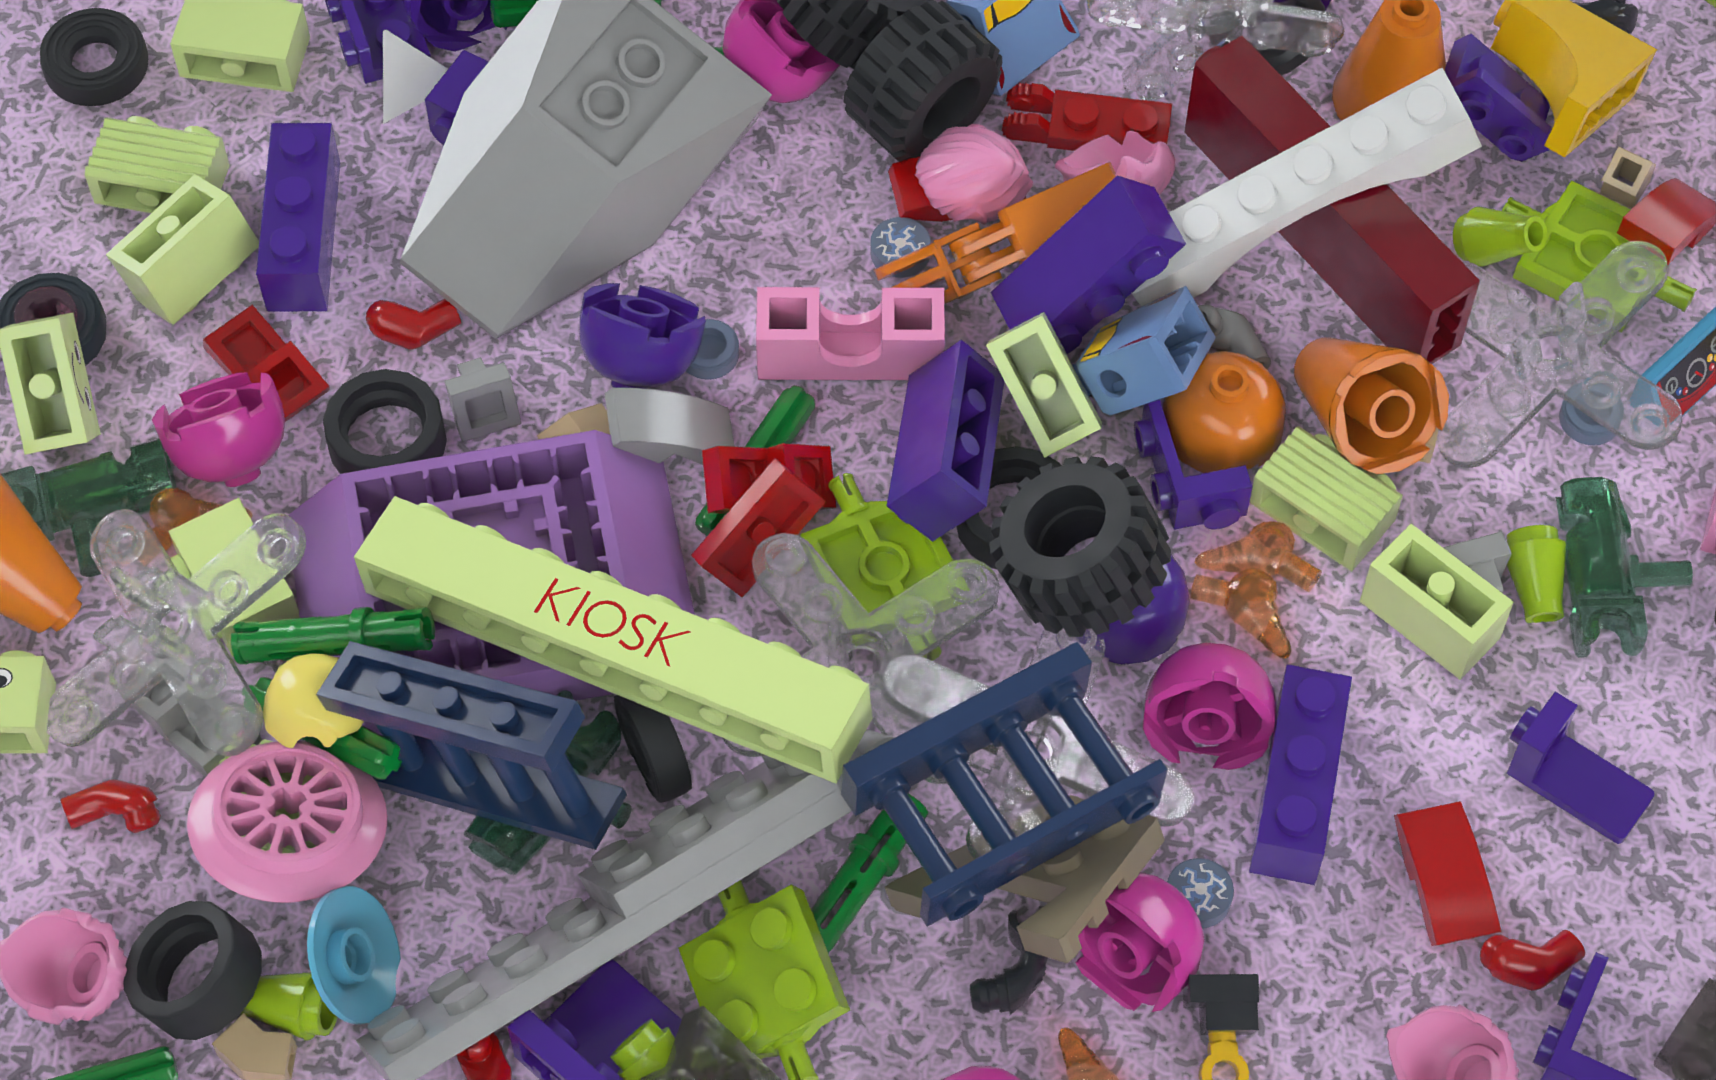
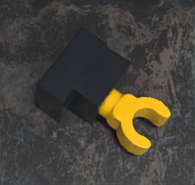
(1225, 1010)

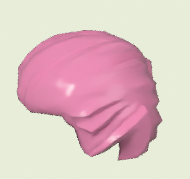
(1133, 159)
(972, 173)
(63, 966)
(1451, 1046)

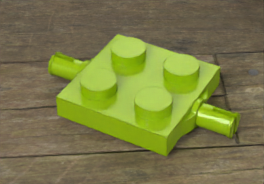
(1579, 236)
(875, 549)
(767, 975)

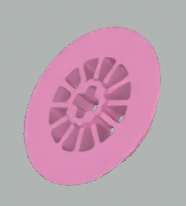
(276, 875)

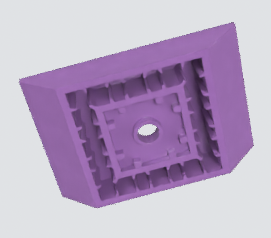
(553, 493)

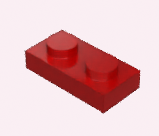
(771, 506)

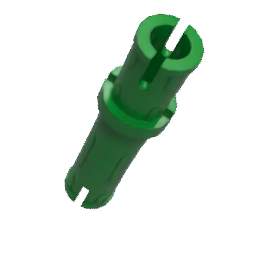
(330, 635)
(860, 884)

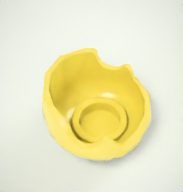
(294, 709)

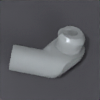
(1234, 334)

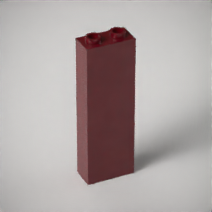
(1362, 245)

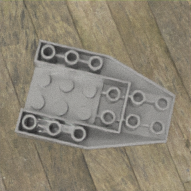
(574, 155)

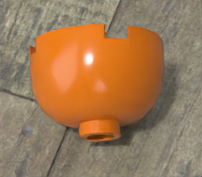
(1227, 414)

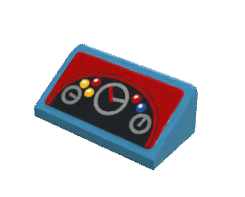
(1689, 365)

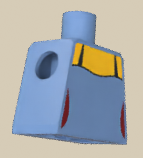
(1023, 32)
(1145, 353)

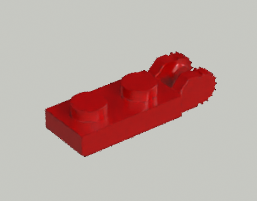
(1081, 117)

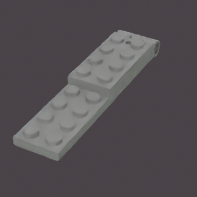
(632, 895)

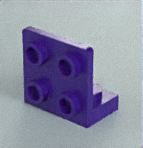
(588, 1027)

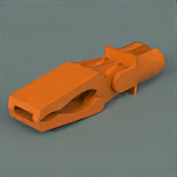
(1023, 223)

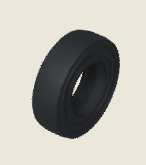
(89, 27)
(654, 748)

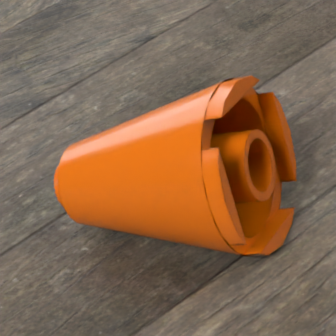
(1393, 52)
(1373, 400)
(34, 579)

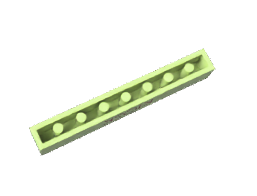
(617, 638)

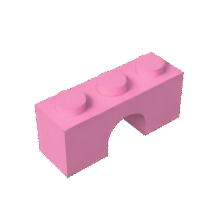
(809, 342)

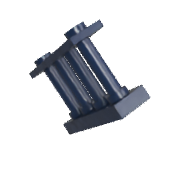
(1000, 719)
(475, 743)

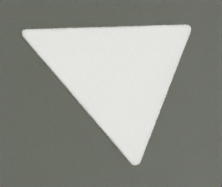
(406, 76)

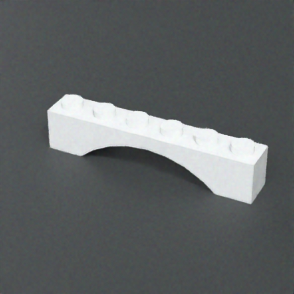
(1383, 143)

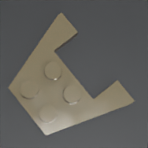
(1070, 884)

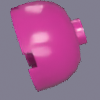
(773, 53)
(223, 429)
(1210, 698)
(1143, 927)

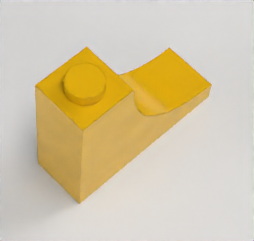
(1575, 60)

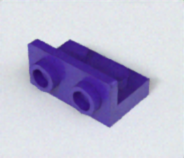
(364, 32)
(1498, 100)

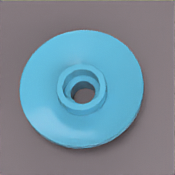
(353, 954)

